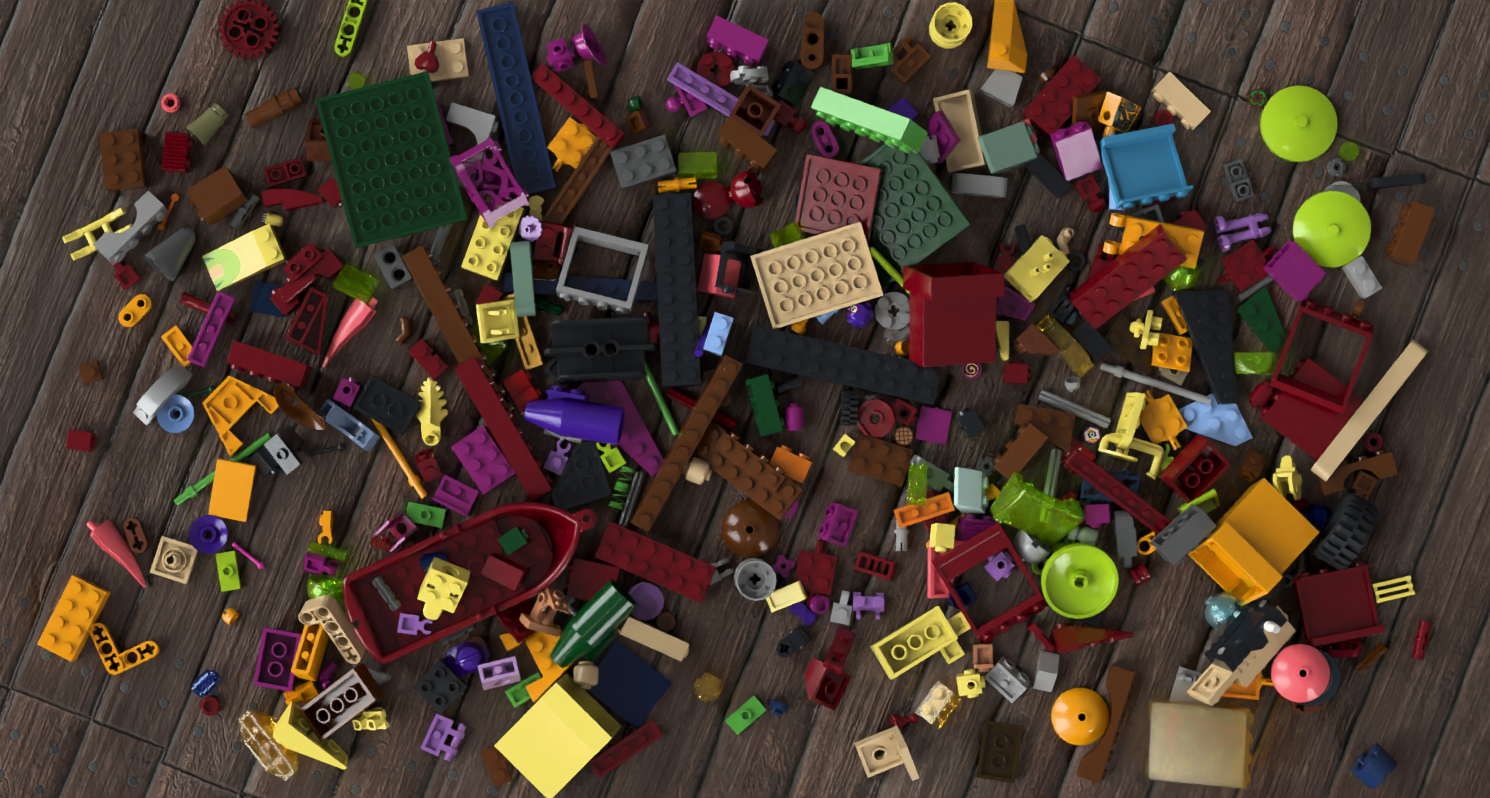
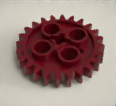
(241, 43)

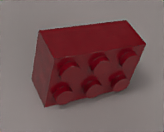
(1194, 469)

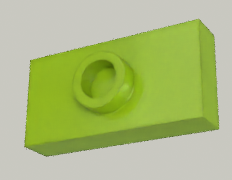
(228, 571)

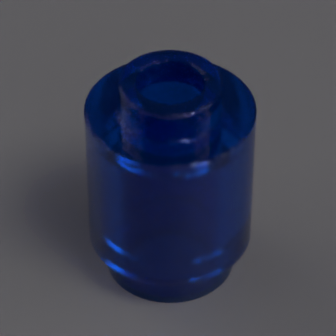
(427, 559)
(205, 682)

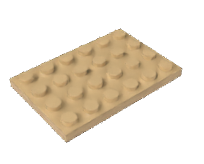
(817, 275)

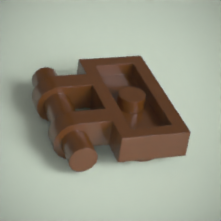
(911, 62)

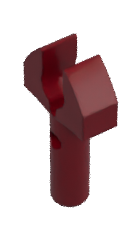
(1035, 630)

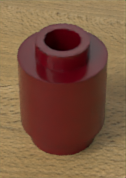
(1261, 395)

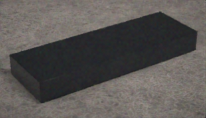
(1048, 176)

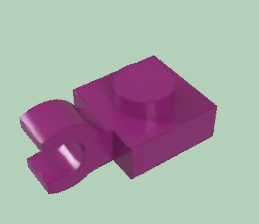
(317, 564)

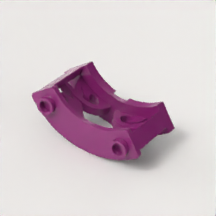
(488, 209)

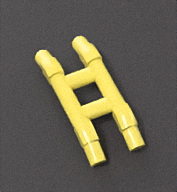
(87, 231)

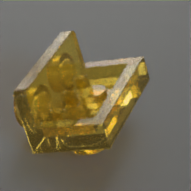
(938, 705)

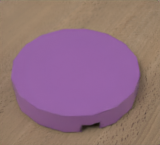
(649, 600)

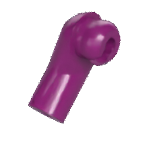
(326, 675)

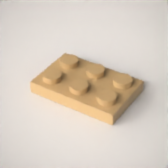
(451, 59)

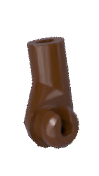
(406, 330)

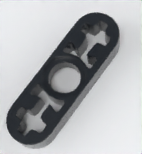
(1397, 181)

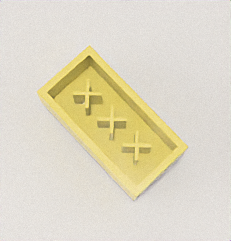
(491, 246)

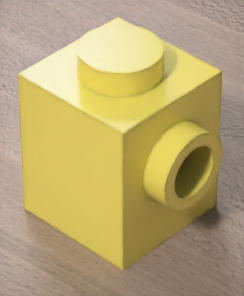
(942, 537)

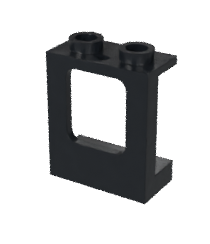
(740, 253)

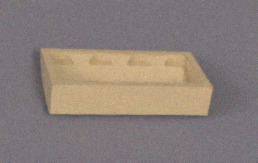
(963, 115)

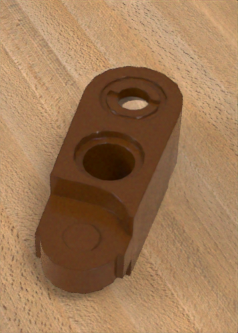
(813, 27)

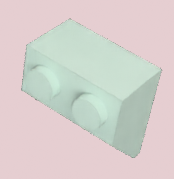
(970, 491)

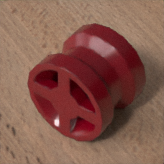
(1139, 574)

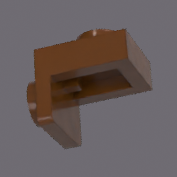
(1251, 465)

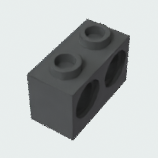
(390, 269)

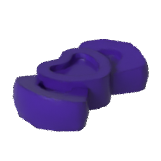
(806, 615)

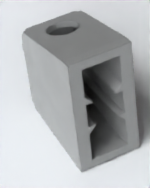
(1002, 87)

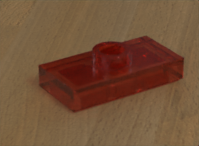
(382, 542)

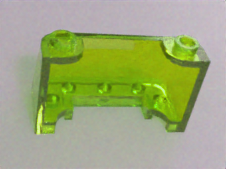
(1036, 511)

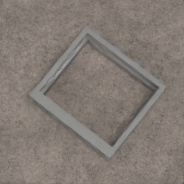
(611, 242)

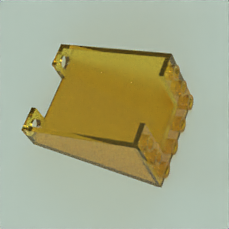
(1200, 743)

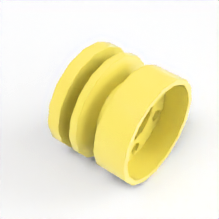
(960, 22)

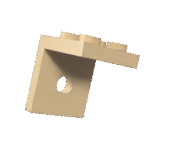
(894, 753)

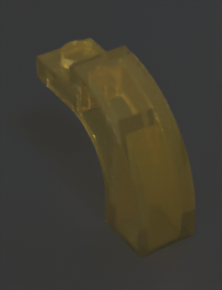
(1068, 346)

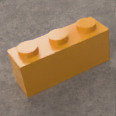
(310, 652)

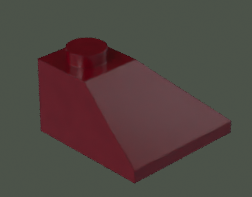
(824, 684)

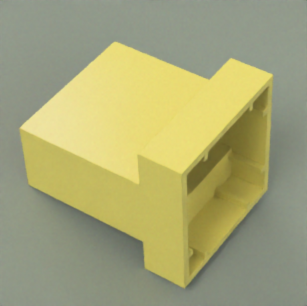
(558, 736)

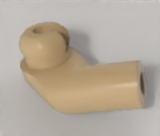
(1063, 239)

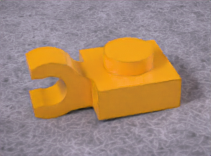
(326, 521)
(303, 693)

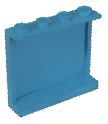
(1143, 166)

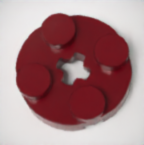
(716, 59)
(886, 413)

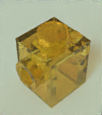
(707, 687)

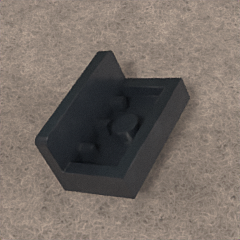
(792, 82)

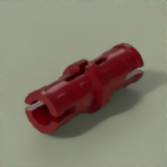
(1421, 640)

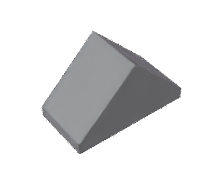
(1046, 671)

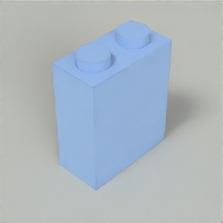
(718, 334)

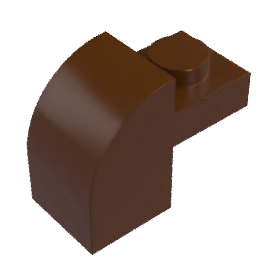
(841, 73)

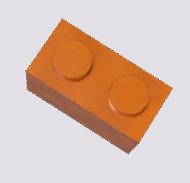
(795, 466)

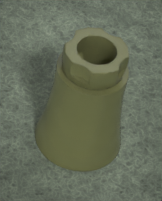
(208, 123)

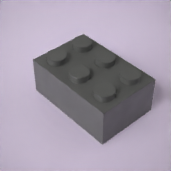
(643, 162)
(1183, 534)

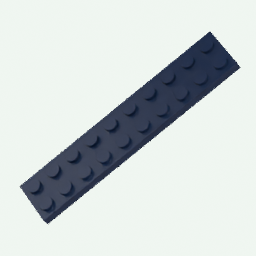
(516, 98)

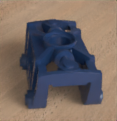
(1100, 497)

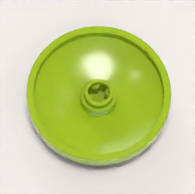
(1298, 124)
(1332, 228)
(1079, 580)

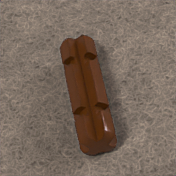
(1370, 658)

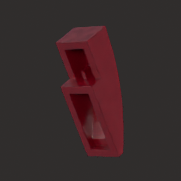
(290, 199)

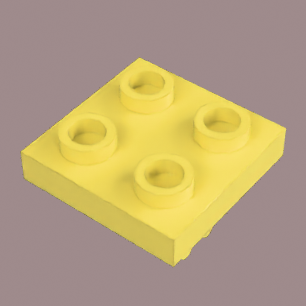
(497, 321)

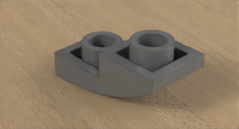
(1238, 180)

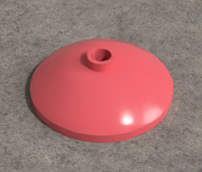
(1286, 674)

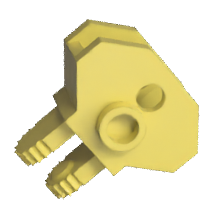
(1287, 479)

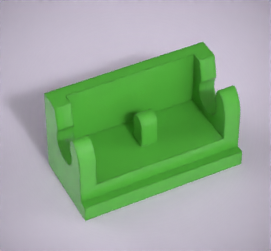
(872, 56)

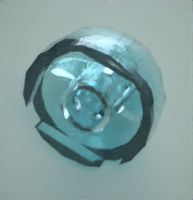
(1220, 609)

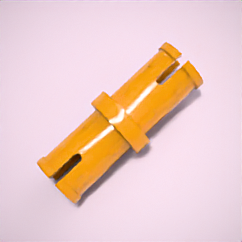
(677, 184)

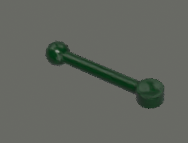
(210, 389)

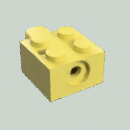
(442, 588)

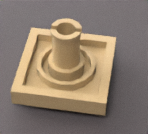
(174, 560)

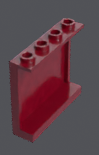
(1305, 422)
(1337, 605)

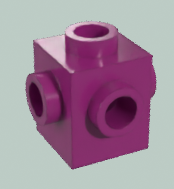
(560, 55)

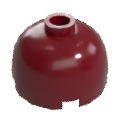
(746, 189)

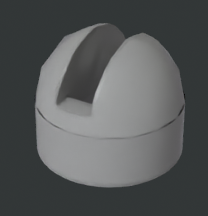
(1072, 383)

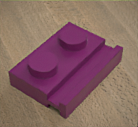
(455, 495)

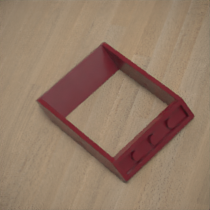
(1309, 392)

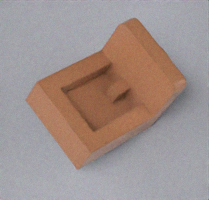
(983, 657)

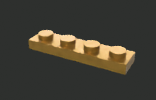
(527, 342)

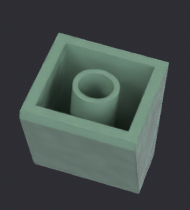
(1009, 147)

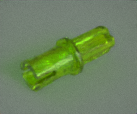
(328, 551)

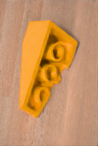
(1007, 44)

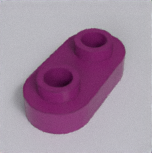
(824, 140)

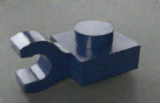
(778, 707)

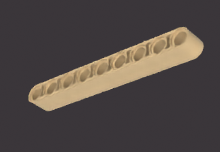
(1369, 410)

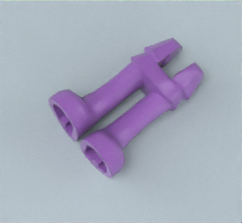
(1226, 240)

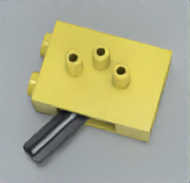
(1036, 266)

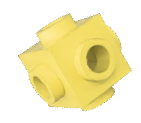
(965, 688)

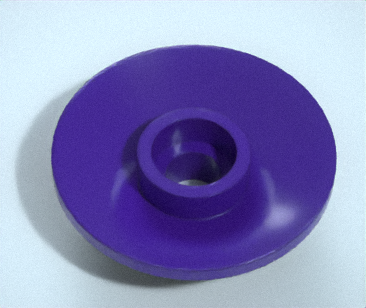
(201, 527)

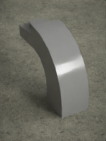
(161, 392)

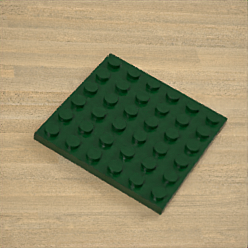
(911, 210)

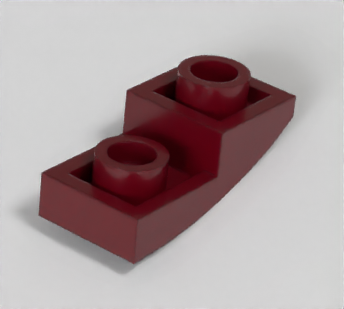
(284, 172)

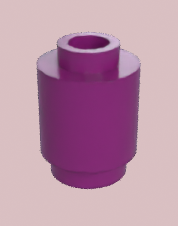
(794, 417)

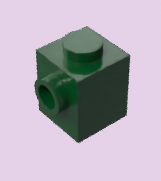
(514, 540)

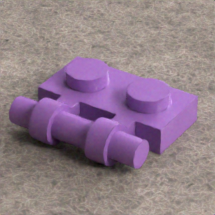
(437, 736)

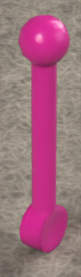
(260, 565)

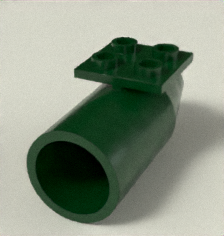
(594, 625)

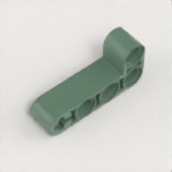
(523, 278)

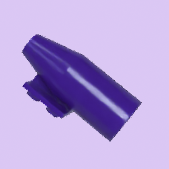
(575, 417)

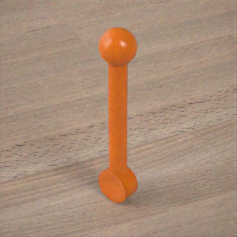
(175, 198)

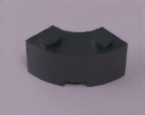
(264, 460)

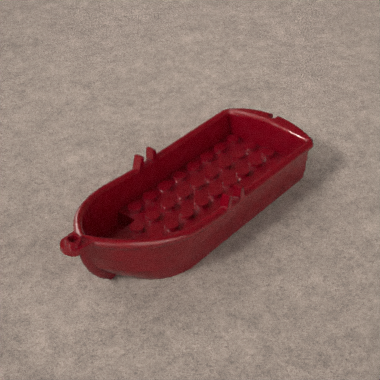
(551, 547)

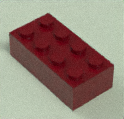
(1055, 101)
(268, 364)

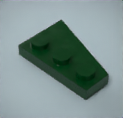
(1263, 320)

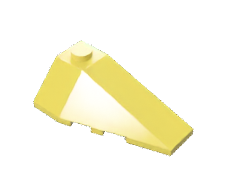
(298, 736)

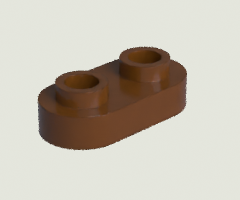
(545, 270)

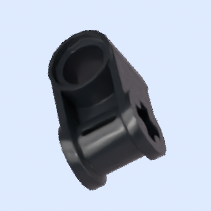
(796, 640)

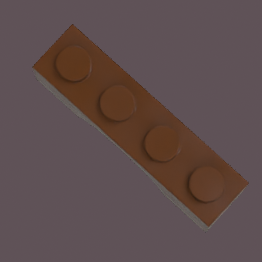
(1379, 466)

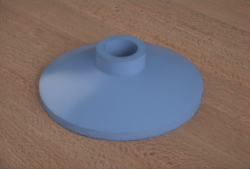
(167, 418)

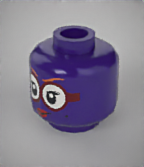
(859, 314)

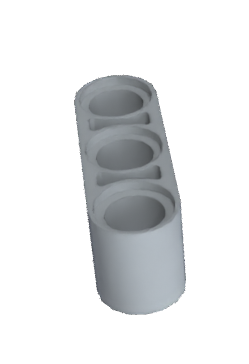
(979, 185)

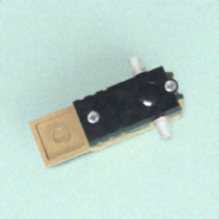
(1243, 649)

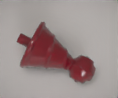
(900, 721)

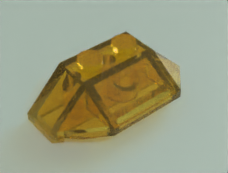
(257, 735)

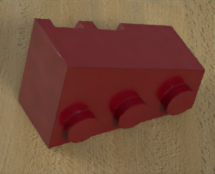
(309, 322)

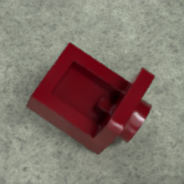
(428, 465)

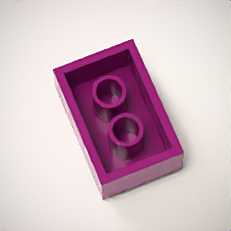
(737, 41)
(483, 460)
(276, 659)

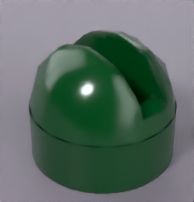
(635, 103)

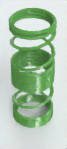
(622, 487)

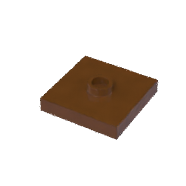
(1087, 108)

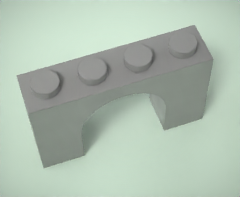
(478, 122)

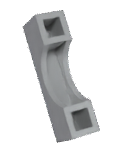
(116, 245)

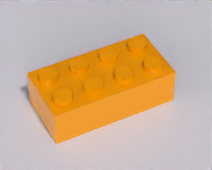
(73, 618)

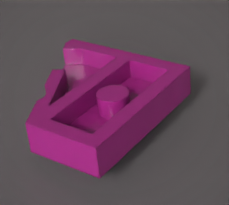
(946, 135)

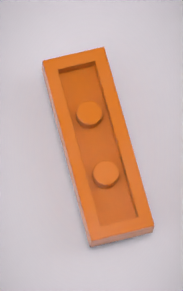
(934, 507)

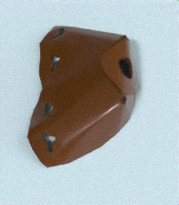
(308, 419)

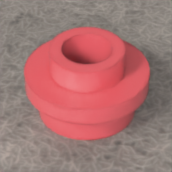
(166, 99)

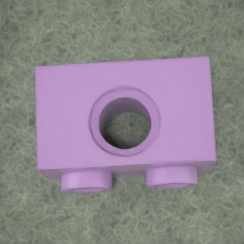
(499, 673)

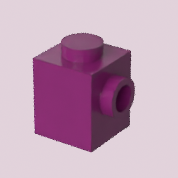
(347, 391)
(1096, 515)

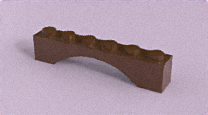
(1093, 762)

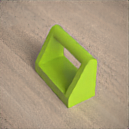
(1206, 502)

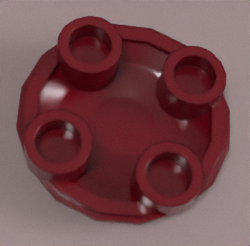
(711, 200)

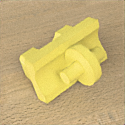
(1148, 337)
(371, 719)

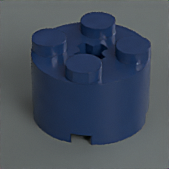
(1373, 766)

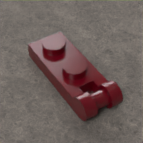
(839, 650)

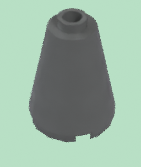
(171, 253)

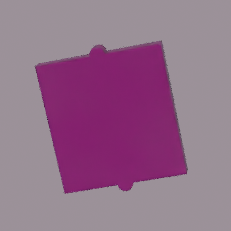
(933, 425)

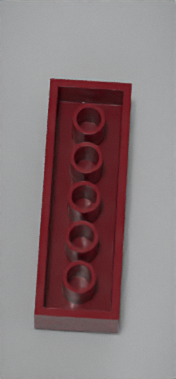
(1127, 276)
(656, 562)

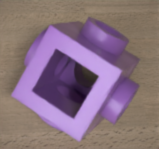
(992, 568)

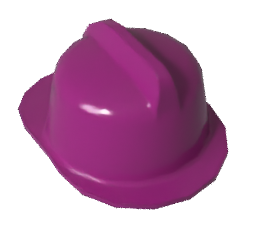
(587, 45)

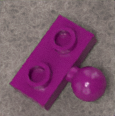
(692, 104)

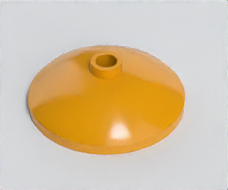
(1066, 713)

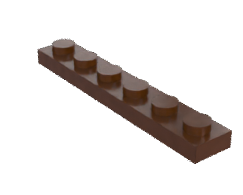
(578, 182)

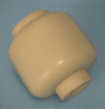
(697, 471)
(586, 675)

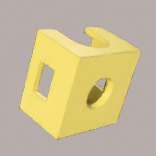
(844, 445)

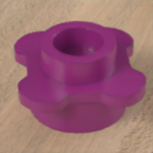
(782, 561)

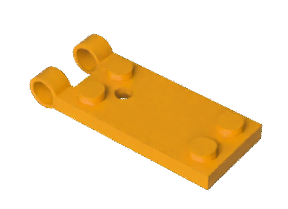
(1187, 238)

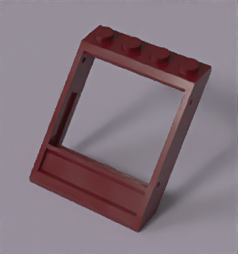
(972, 553)

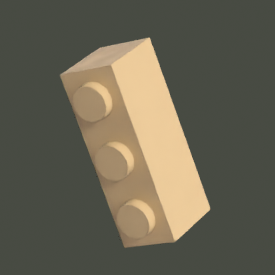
(1180, 101)

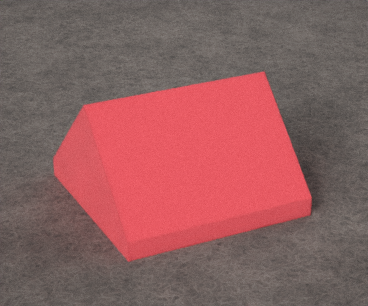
(709, 275)

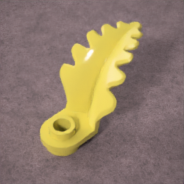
(431, 412)

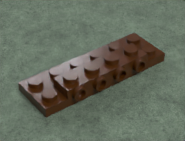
(748, 470)

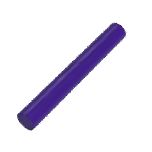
(699, 349)

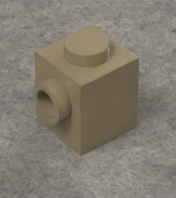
(1172, 375)

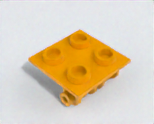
(1172, 352)

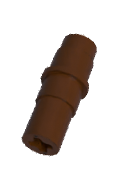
(274, 107)

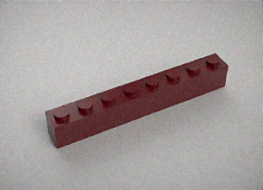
(503, 428)

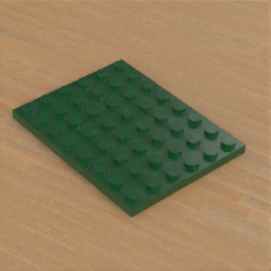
(391, 159)

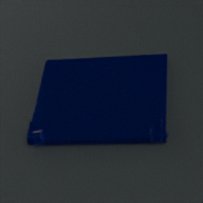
(628, 684)

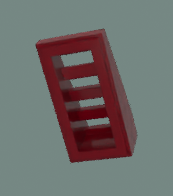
(295, 288)
(893, 565)

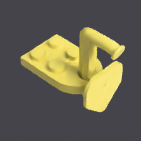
(1124, 439)

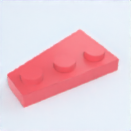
(936, 585)

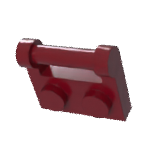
(546, 243)

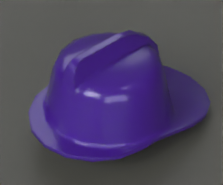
(465, 658)

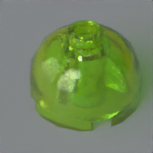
(1182, 278)
(320, 586)

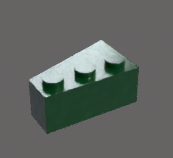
(765, 405)

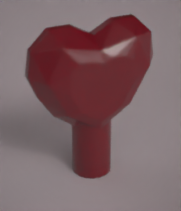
(428, 60)

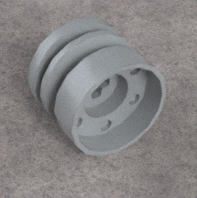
(761, 588)

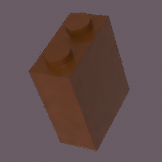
(217, 196)

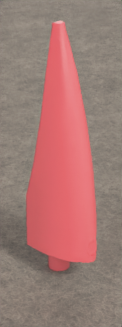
(354, 320)
(112, 542)

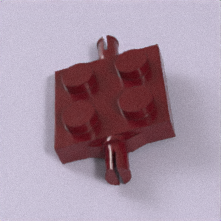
(1245, 265)
(816, 571)

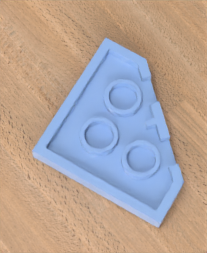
(1216, 421)

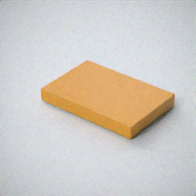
(232, 490)

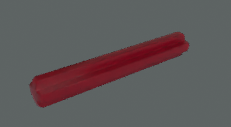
(690, 402)

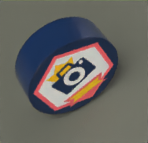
(1091, 435)

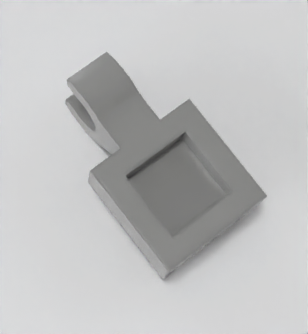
(841, 611)

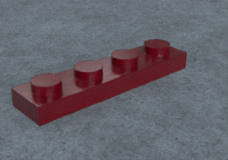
(625, 748)

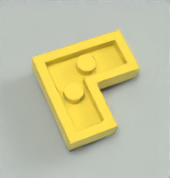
(953, 650)

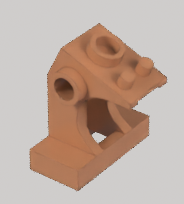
(543, 621)

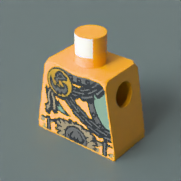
(1117, 114)

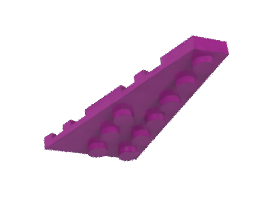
(635, 436)

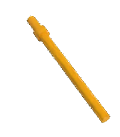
(414, 480)

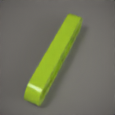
(349, 20)

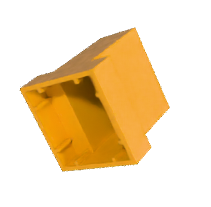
(1254, 543)

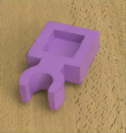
(556, 460)
(410, 624)

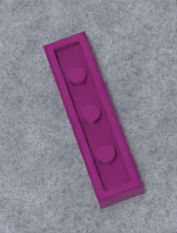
(211, 328)

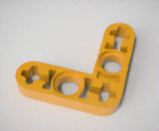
(123, 657)

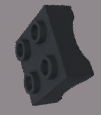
(440, 686)

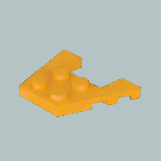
(230, 403)
(540, 648)

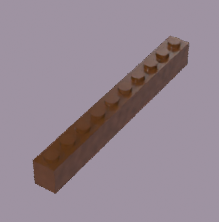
(446, 311)
(686, 442)

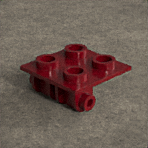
(511, 622)

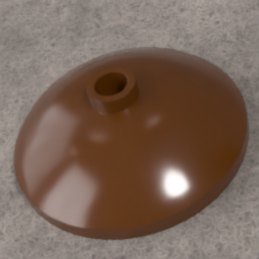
(749, 544)

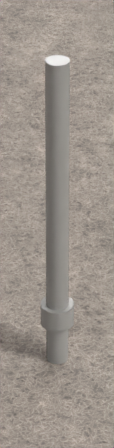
(1120, 371)

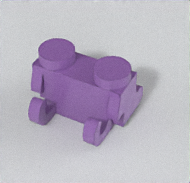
(868, 603)

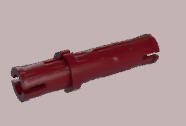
(202, 306)

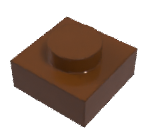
(638, 122)
(90, 372)

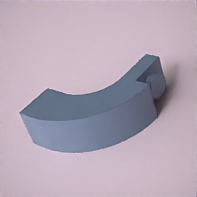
(348, 425)

